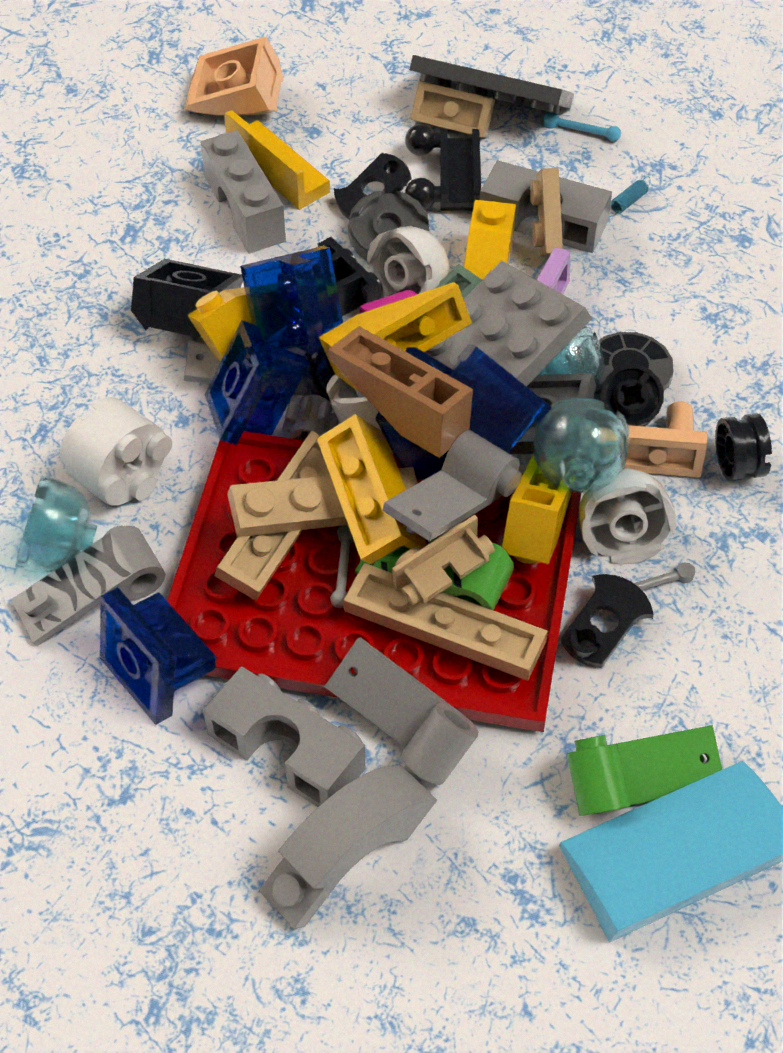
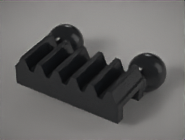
(458, 169)

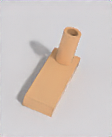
(669, 450)

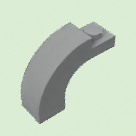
(344, 829)

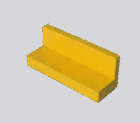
(280, 163)
(364, 480)

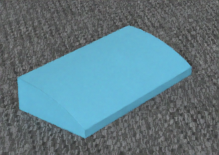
(677, 849)

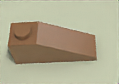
(406, 391)

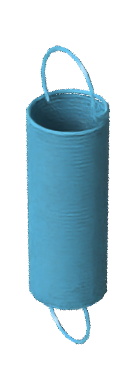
(629, 196)

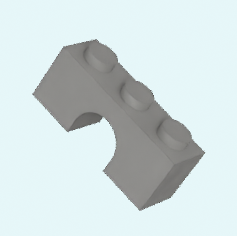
(240, 180)
(582, 206)
(256, 711)

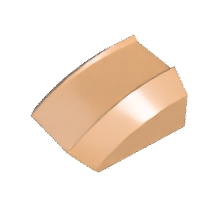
(236, 79)

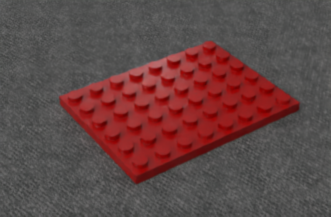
(303, 638)

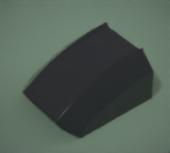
(170, 290)

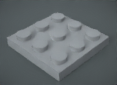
(515, 323)

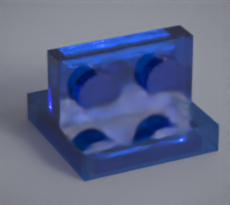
(293, 298)
(252, 385)
(500, 402)
(150, 650)

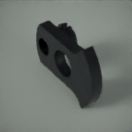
(394, 180)
(610, 594)

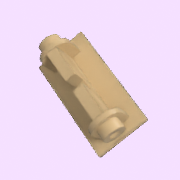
(423, 568)

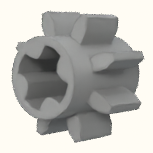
(309, 415)

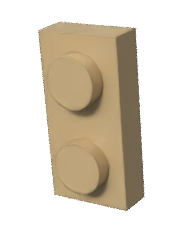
(452, 108)
(546, 194)

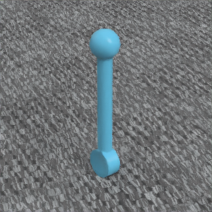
(552, 120)

